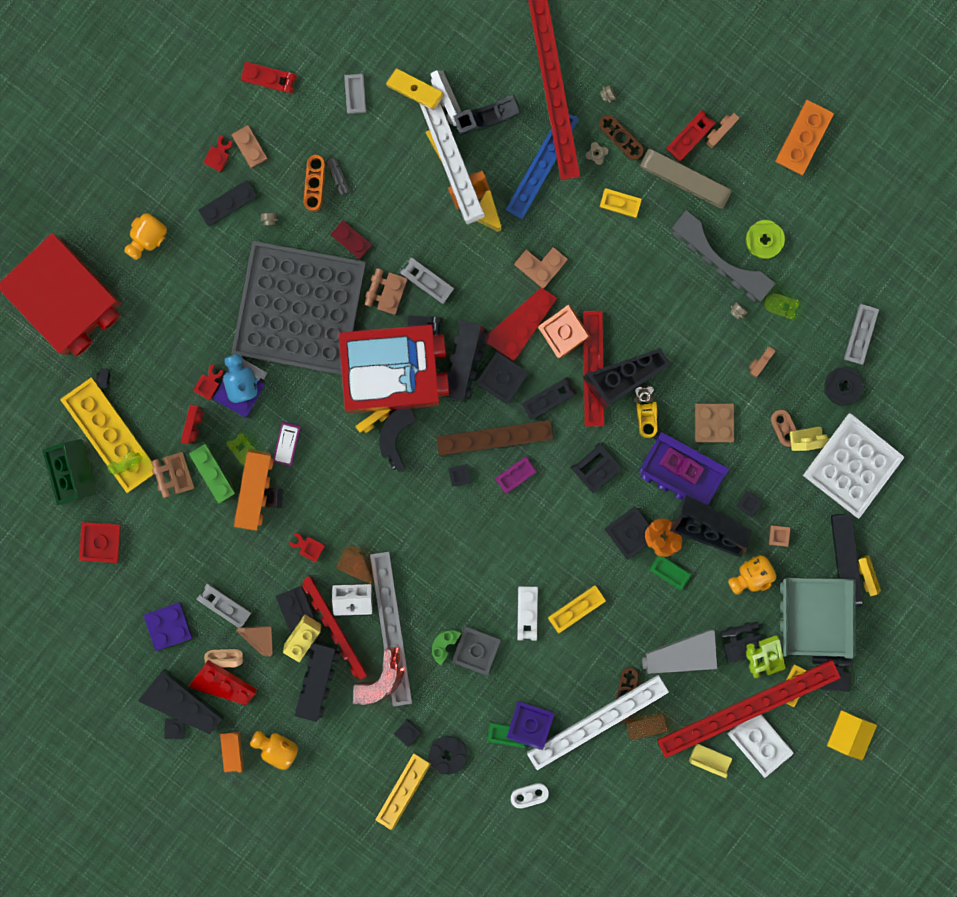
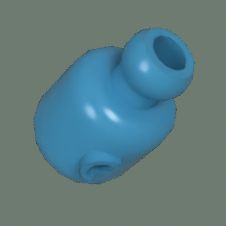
(239, 381)

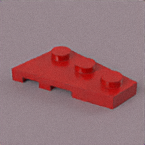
(223, 684)

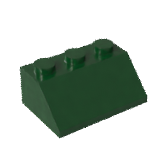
(69, 471)

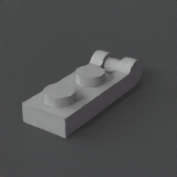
(427, 281)
(224, 606)

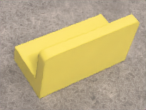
(710, 760)

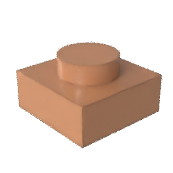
(779, 536)

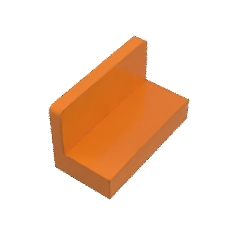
(232, 752)

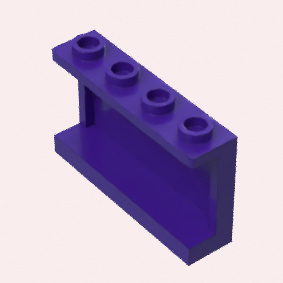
(704, 487)

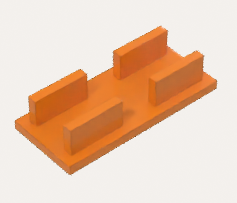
(804, 137)

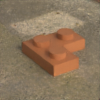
(541, 271)

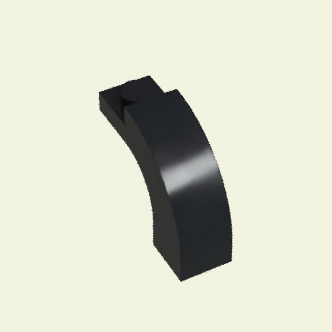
(487, 116)
(392, 427)

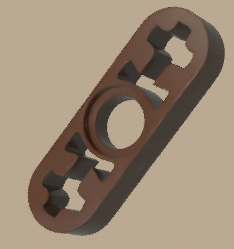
(634, 144)
(633, 681)

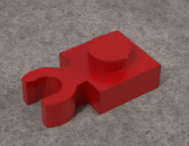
(217, 157)
(206, 385)
(310, 548)

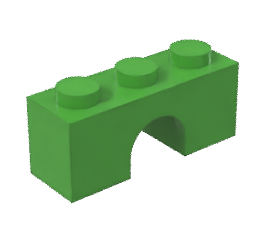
(212, 473)

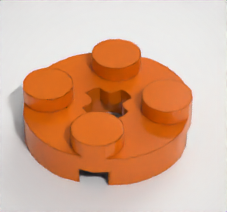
(661, 547)

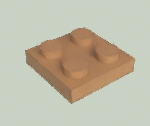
(714, 422)

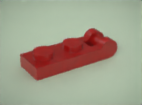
(268, 77)
(690, 136)

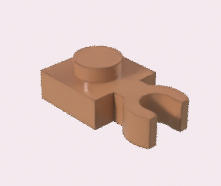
(757, 365)

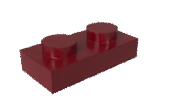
(351, 240)

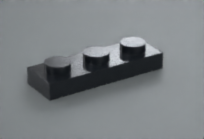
(227, 203)

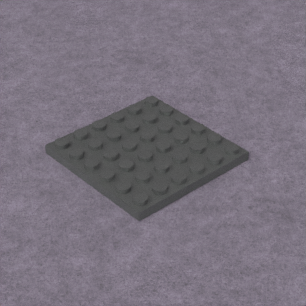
(297, 306)

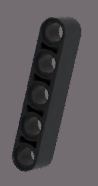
(846, 550)

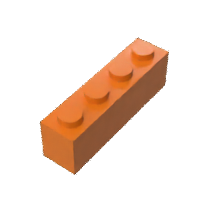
(252, 489)

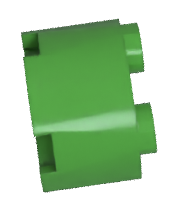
(441, 641)

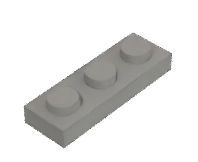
(861, 334)

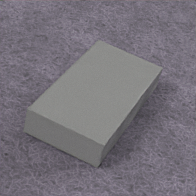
(355, 93)

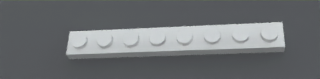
(453, 163)
(598, 722)

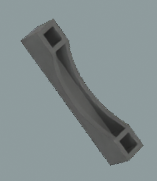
(752, 282)

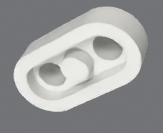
(530, 797)

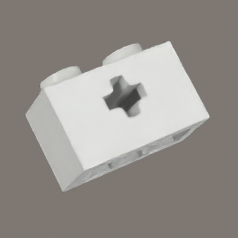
(352, 599)

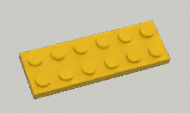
(107, 431)

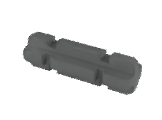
(338, 176)

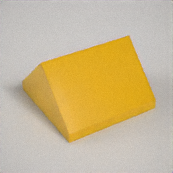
(491, 217)
(851, 735)

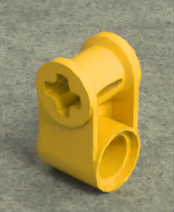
(647, 417)

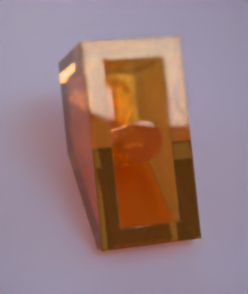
(354, 564)

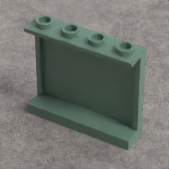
(818, 617)

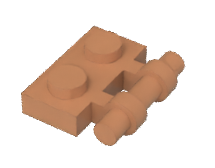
(391, 293)
(177, 472)

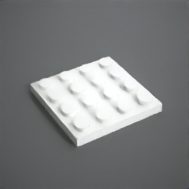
(853, 466)

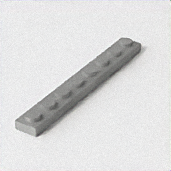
(390, 619)

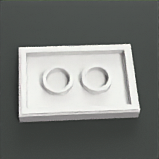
(761, 744)

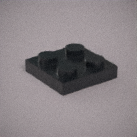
(502, 378)
(629, 532)

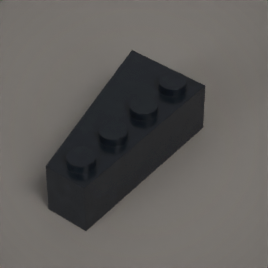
(465, 360)
(619, 379)
(710, 527)
(316, 681)
(180, 702)

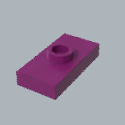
(515, 475)

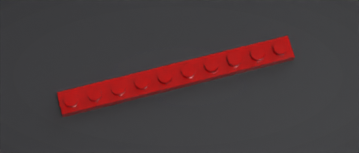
(554, 89)
(748, 708)

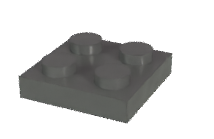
(476, 650)

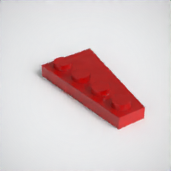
(517, 328)

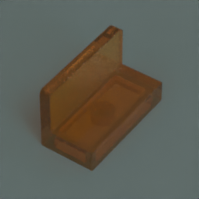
(646, 726)

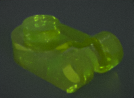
(774, 304)
(240, 455)
(130, 460)

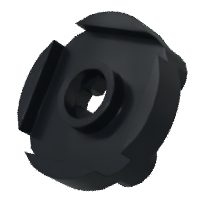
(832, 387)
(452, 745)

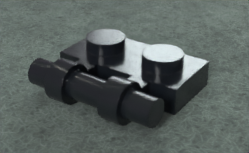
(736, 649)
(840, 684)

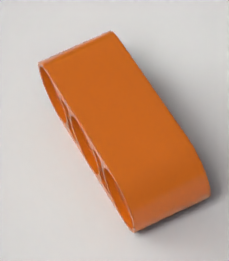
(314, 174)

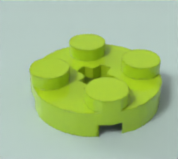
(773, 246)

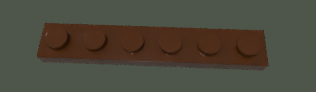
(494, 437)

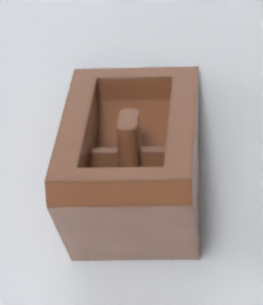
(259, 637)

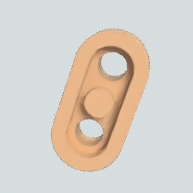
(225, 658)

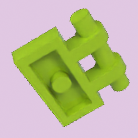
(771, 654)

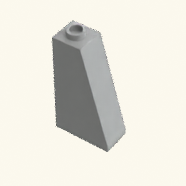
(687, 654)

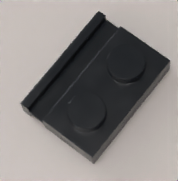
(294, 606)

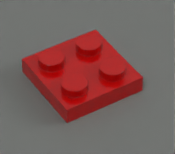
(190, 431)
(99, 542)

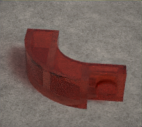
(387, 684)

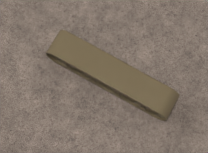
(685, 178)

